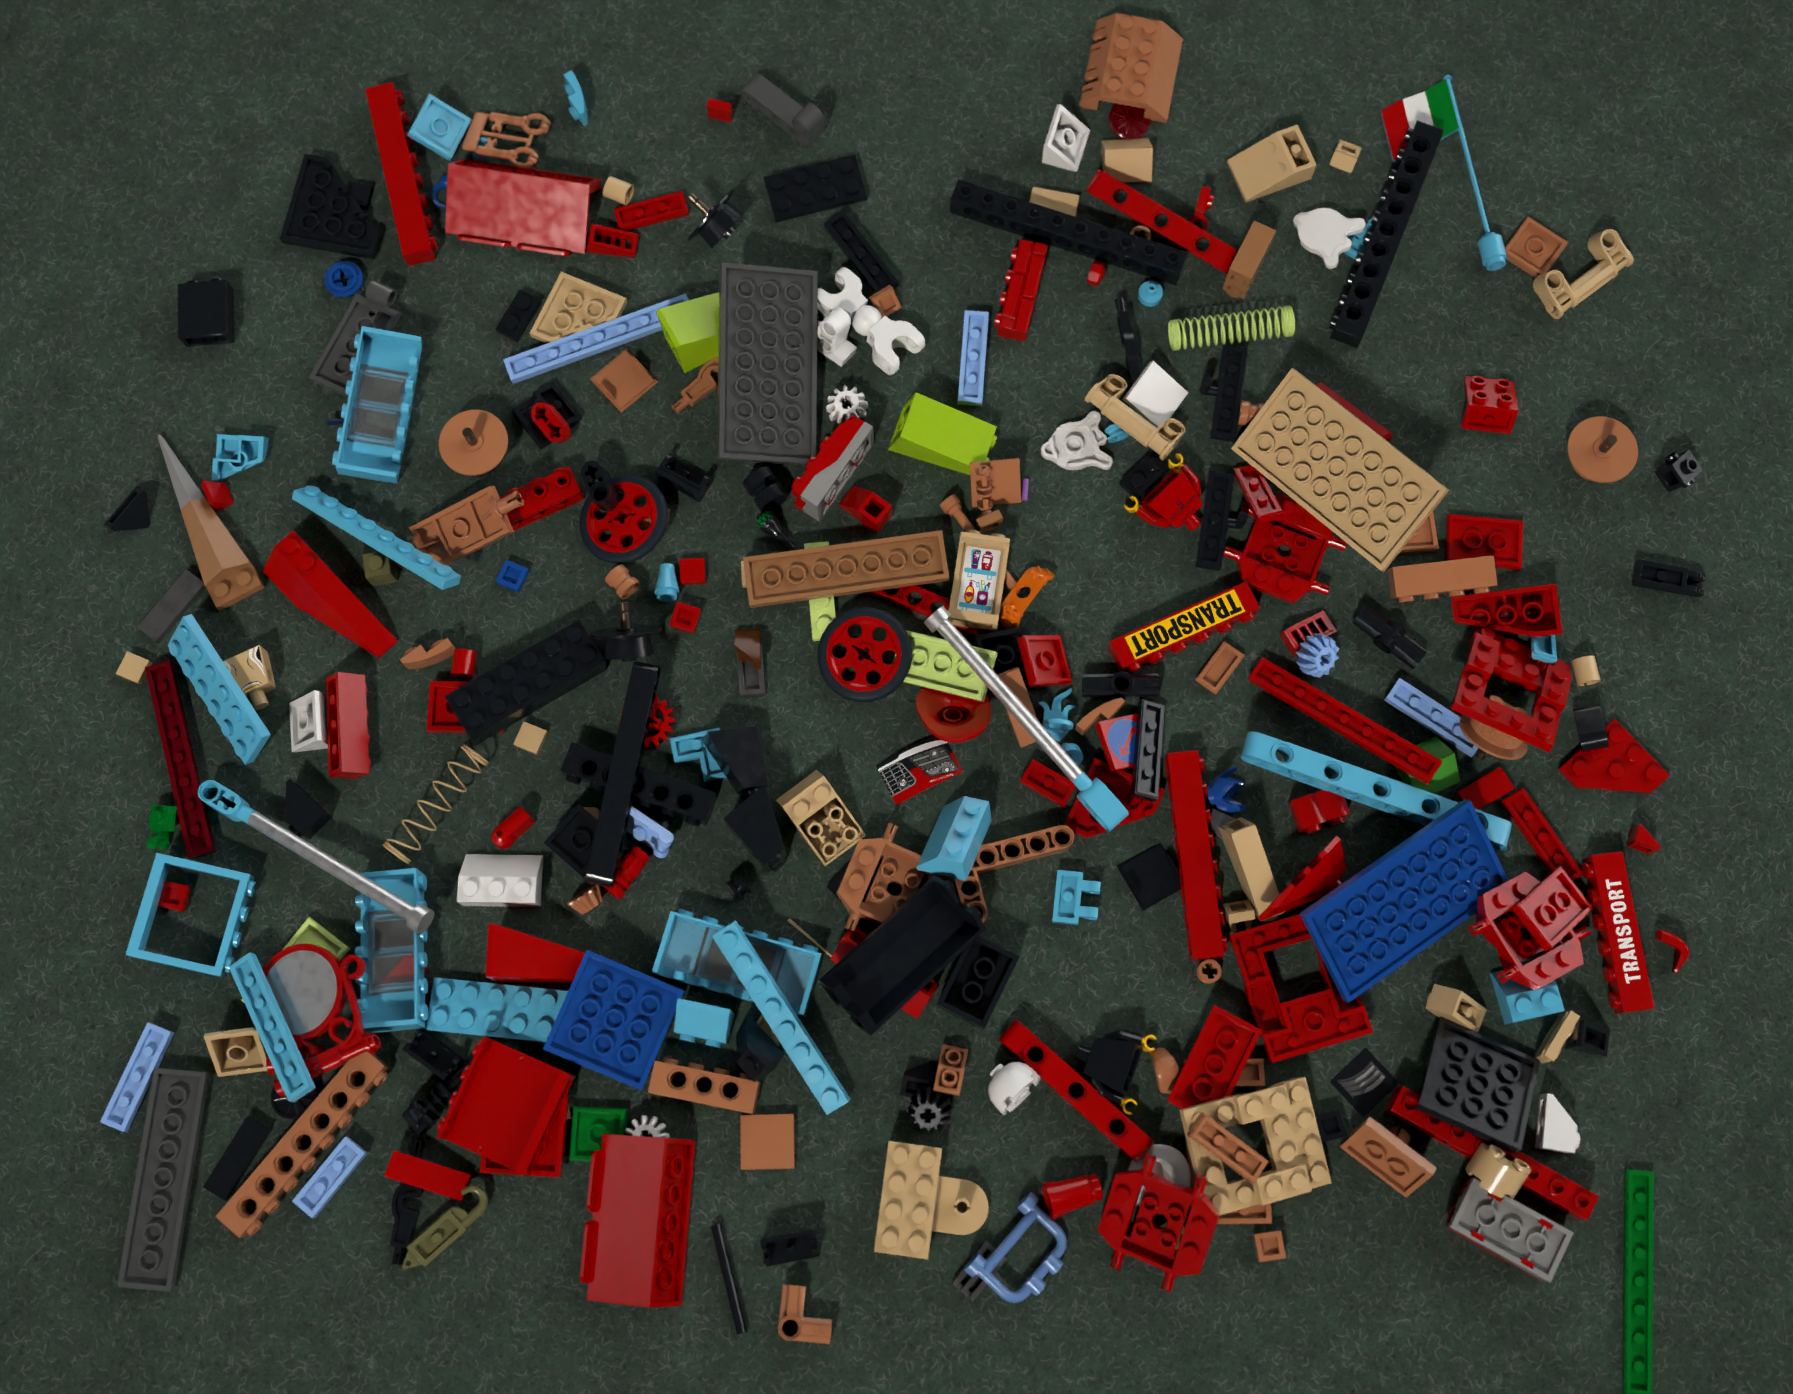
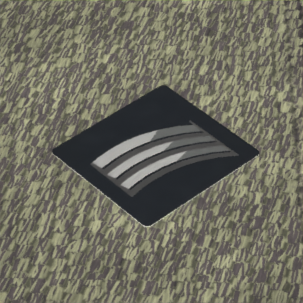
(1364, 1082)

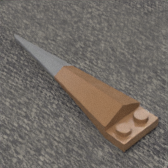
(220, 559)

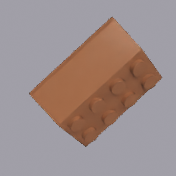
(1132, 65)

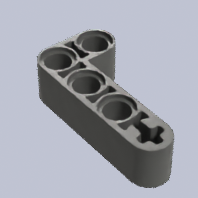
(800, 122)

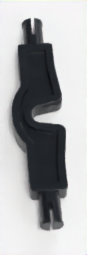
(1127, 341)
(404, 1217)

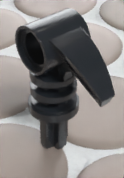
(422, 1115)

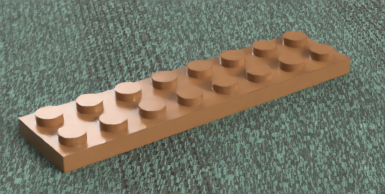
(846, 569)

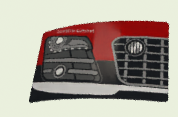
(918, 768)

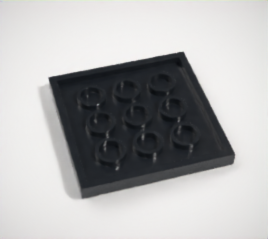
(1478, 1085)

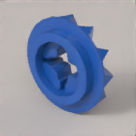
(334, 277)

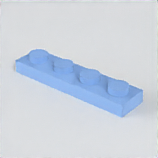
(973, 358)
(1430, 715)
(137, 1077)

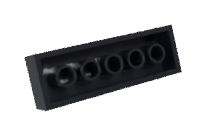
(526, 682)

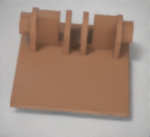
(995, 483)

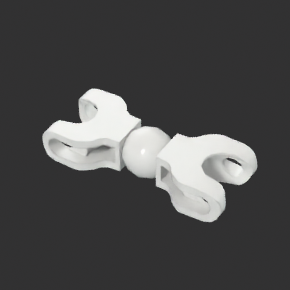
(881, 332)

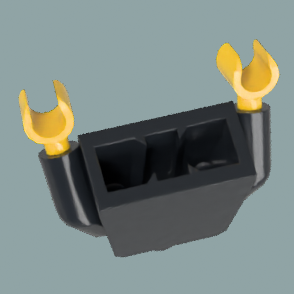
(1113, 1064)

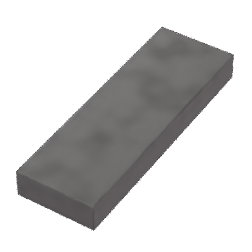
(172, 606)

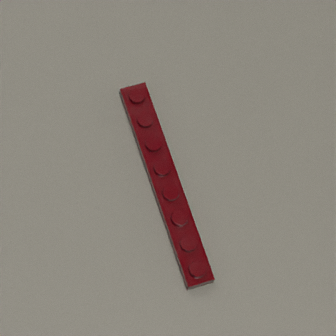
(180, 759)

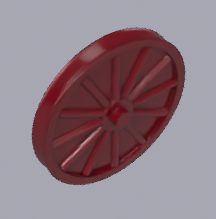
(1128, 121)

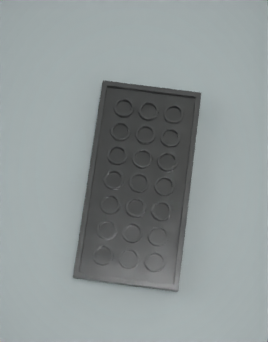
(767, 364)

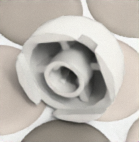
(1011, 1085)

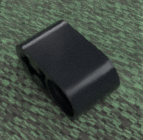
(590, 472)
(1590, 727)

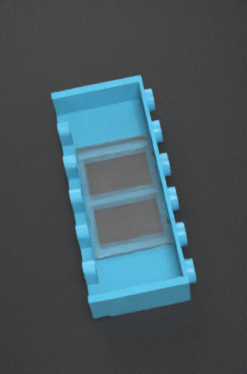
(378, 405)
(394, 957)

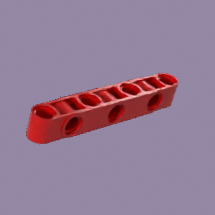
(1146, 213)
(1090, 1105)

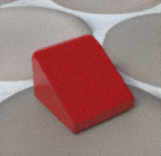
(217, 494)
(1642, 840)

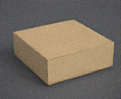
(133, 668)
(530, 738)

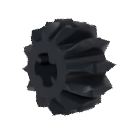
(932, 1119)

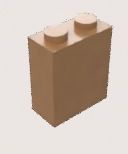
(1248, 260)

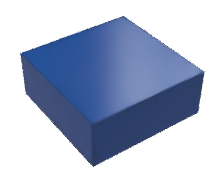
(512, 576)

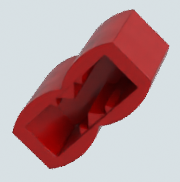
(1318, 809)

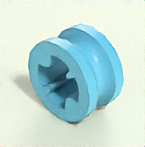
(1115, 433)

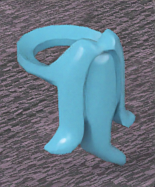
(1056, 721)

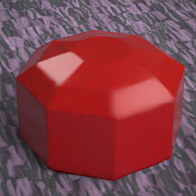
(1096, 273)

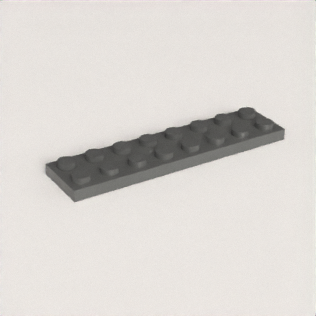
(163, 1180)

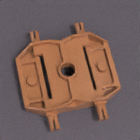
(896, 866)

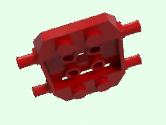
(1288, 576)
(1514, 947)
(1148, 1240)

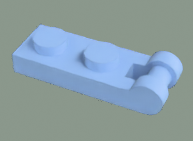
(650, 833)

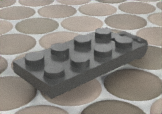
(334, 364)

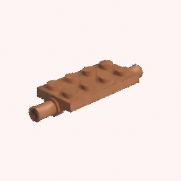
(465, 526)

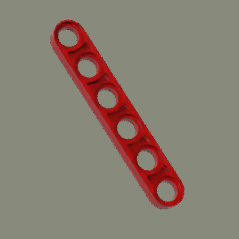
(923, 607)

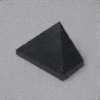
(132, 513)
(1589, 1039)
(920, 1077)

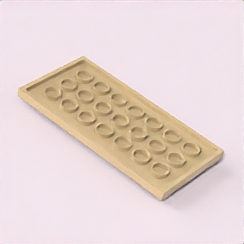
(1339, 469)

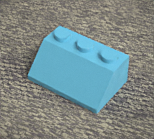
(956, 838)

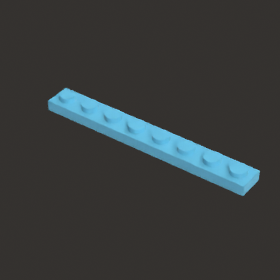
(377, 537)
(781, 1017)

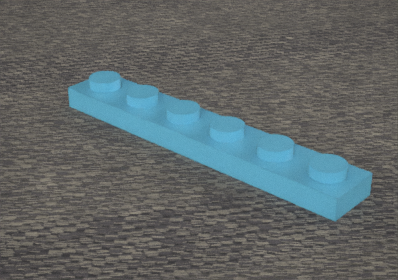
(272, 1027)

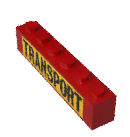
(1184, 627)

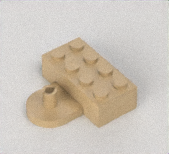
(922, 1202)

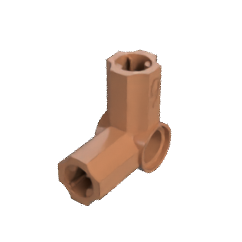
(792, 1308)

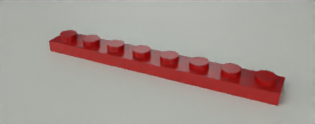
(1345, 721)

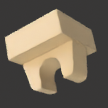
(1239, 912)

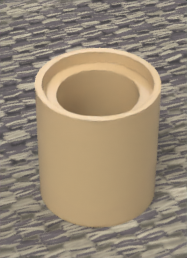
(618, 190)
(1586, 670)

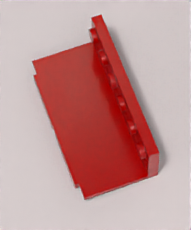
(518, 207)
(638, 1220)

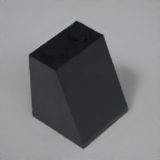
(758, 830)

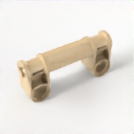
(1609, 261)
(1106, 397)

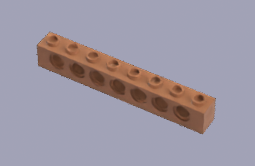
(235, 1212)

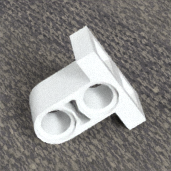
(832, 337)

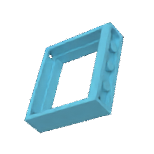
(150, 904)

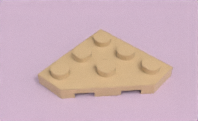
(574, 308)

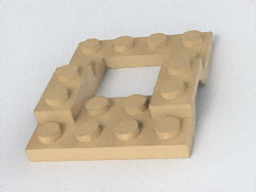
(1290, 1139)

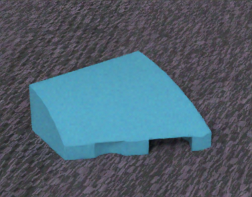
(237, 453)

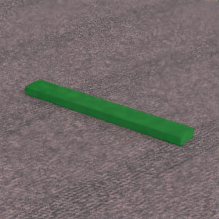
(1637, 1282)

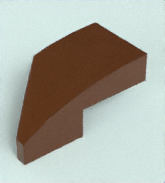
(748, 646)

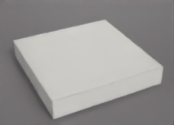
(1155, 395)

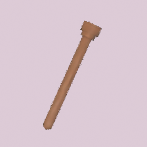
(952, 507)

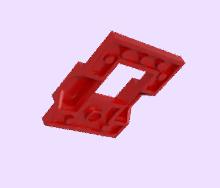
(1513, 662)
(1302, 1022)

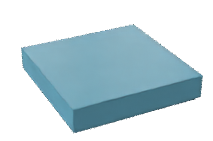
(439, 127)

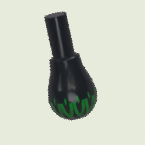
(770, 524)

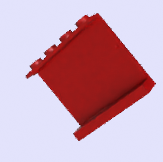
(505, 1106)

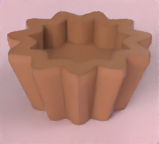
(586, 899)

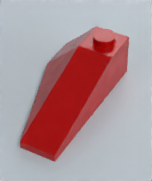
(1518, 611)
(1312, 882)

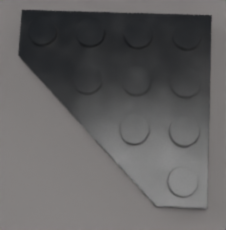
(326, 214)

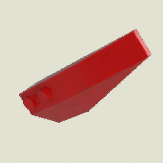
(324, 596)

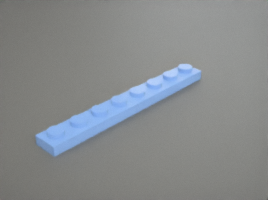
(587, 342)

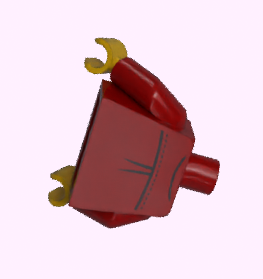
(1172, 500)

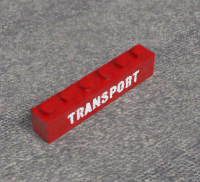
(1618, 933)

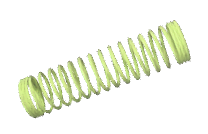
(1287, 324)

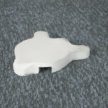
(1326, 233)
(1077, 445)

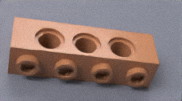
(662, 1084)

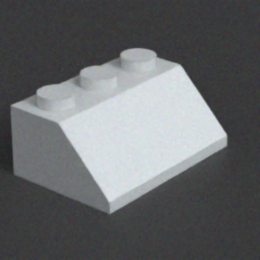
(500, 880)

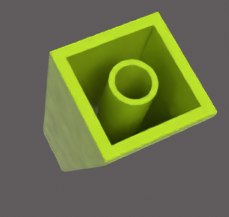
(692, 330)
(941, 435)

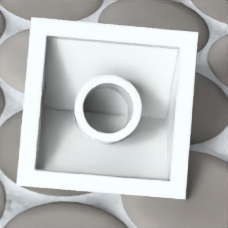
(1065, 140)
(308, 722)

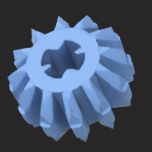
(1317, 655)

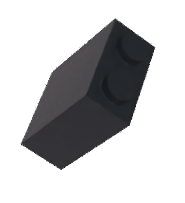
(205, 312)

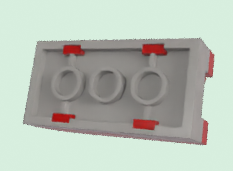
(832, 467)
(1509, 1230)

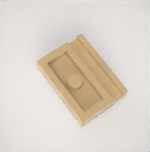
(1556, 1037)

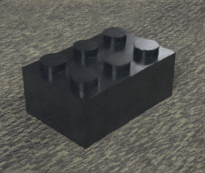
(977, 982)

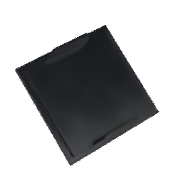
(1150, 876)

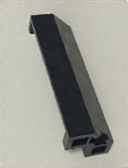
(902, 954)

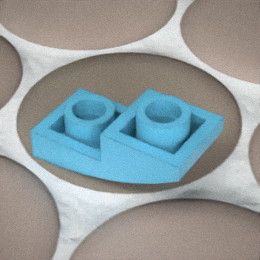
(578, 106)

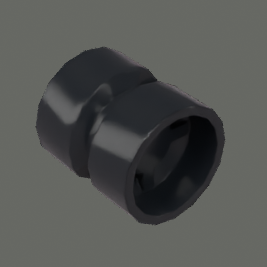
(764, 488)

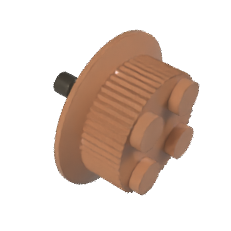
(1492, 740)

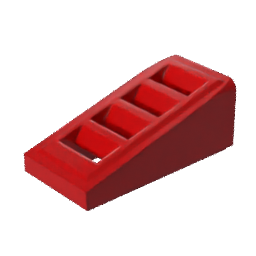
(611, 249)
(1291, 642)

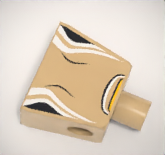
(253, 675)

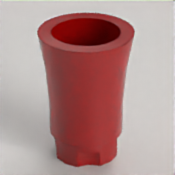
(1071, 1194)

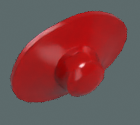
(952, 716)

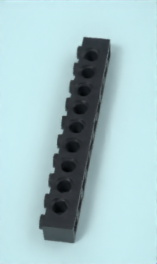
(1425, 138)
(1067, 232)

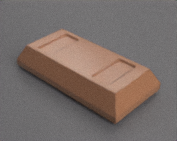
(1220, 667)

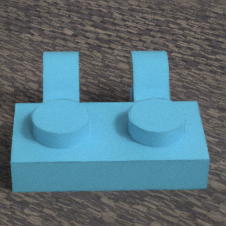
(1068, 898)

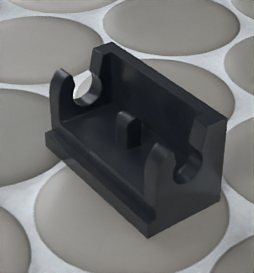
(683, 478)
(434, 1055)
(790, 1247)

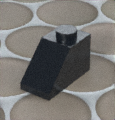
(303, 811)
(756, 1050)

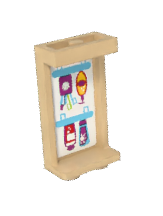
(979, 580)

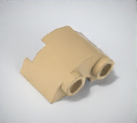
(1497, 1173)

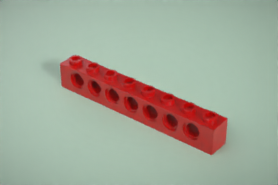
(1541, 1181)

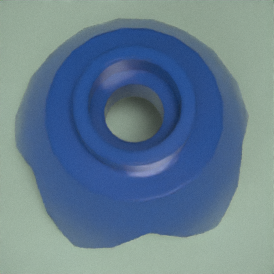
(1222, 789)

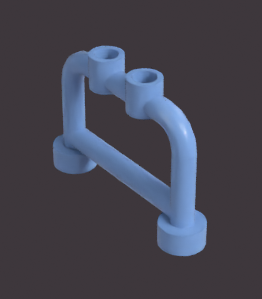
(1050, 1263)

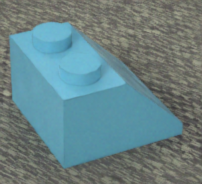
(1523, 1003)
(703, 1022)

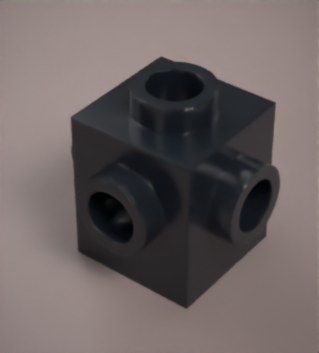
(1683, 469)

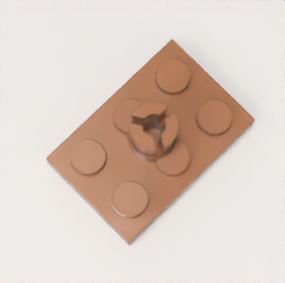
(1388, 1156)

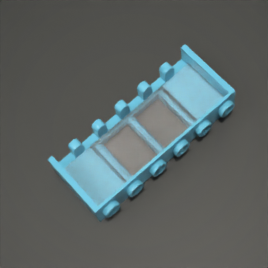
(694, 958)

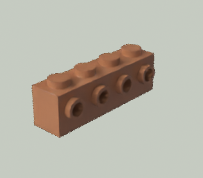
(1442, 577)

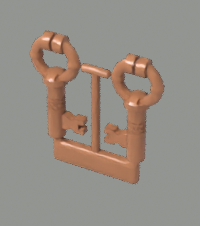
(476, 130)

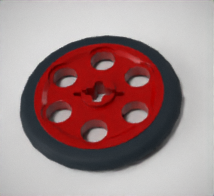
(643, 540)
(838, 633)

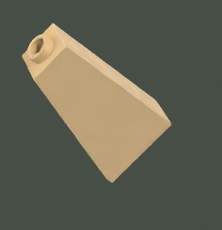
(1250, 864)

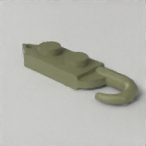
(444, 1230)

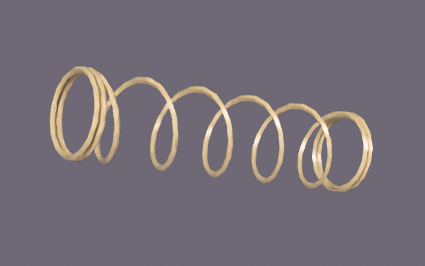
(473, 755)

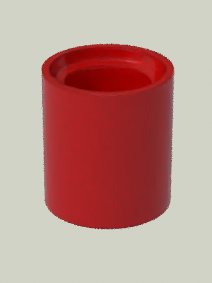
(463, 663)

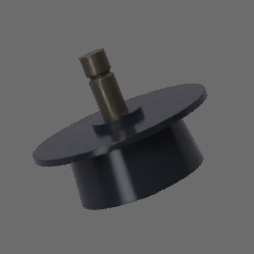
(717, 220)
(627, 640)

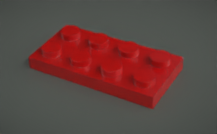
(1214, 1060)

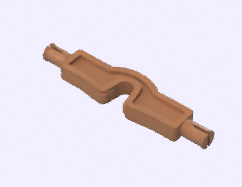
(699, 387)

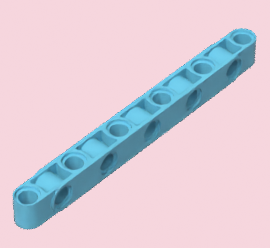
(1358, 784)

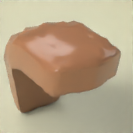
(1165, 1069)

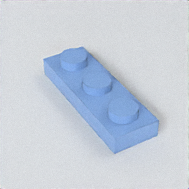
(329, 1177)

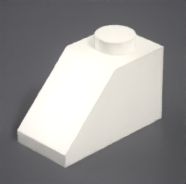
(1555, 1127)

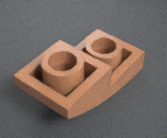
(418, 657)
(950, 1070)

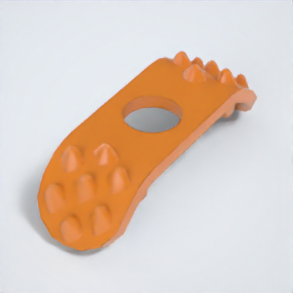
(1013, 606)

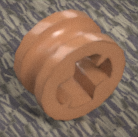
(1214, 965)

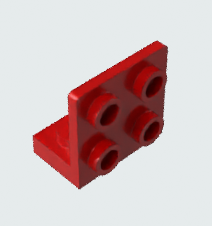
(1489, 405)

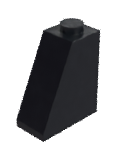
(739, 757)

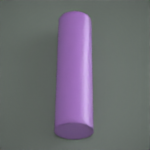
(1025, 490)

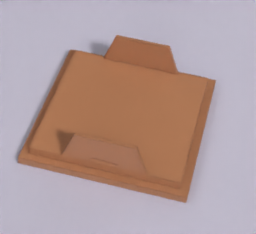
(624, 380)

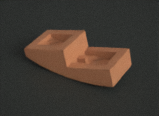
(1103, 712)

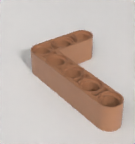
(1001, 860)

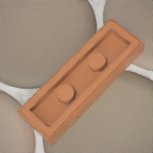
(1015, 682)
(1227, 1147)

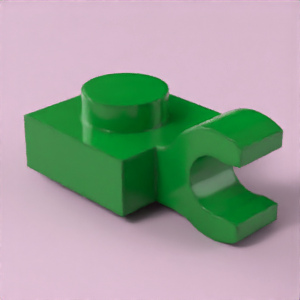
(162, 822)

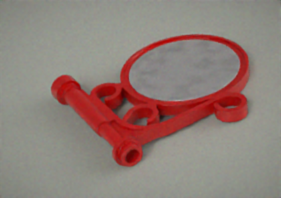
(311, 996)

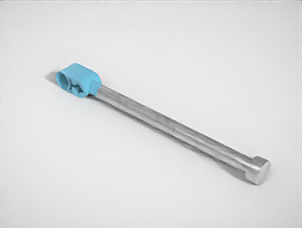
(1092, 794)
(417, 917)

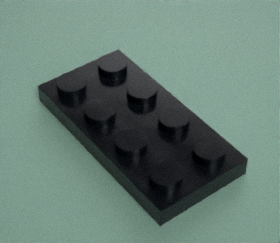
(815, 188)

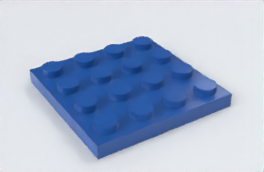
(613, 1020)

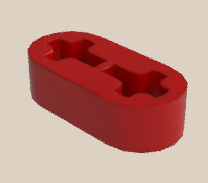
(548, 425)

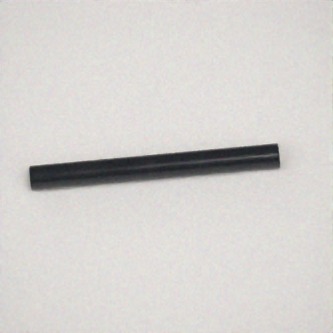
(728, 1278)

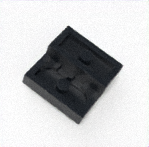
(547, 394)

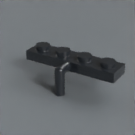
(1226, 393)
(1216, 520)

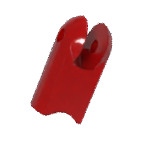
(511, 828)

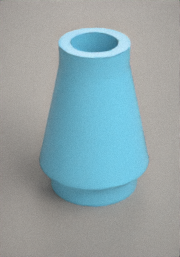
(667, 585)

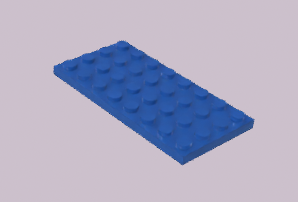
(1404, 900)

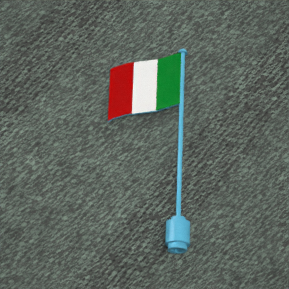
(1439, 109)

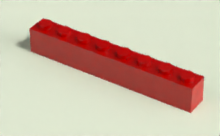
(400, 174)
(1194, 856)

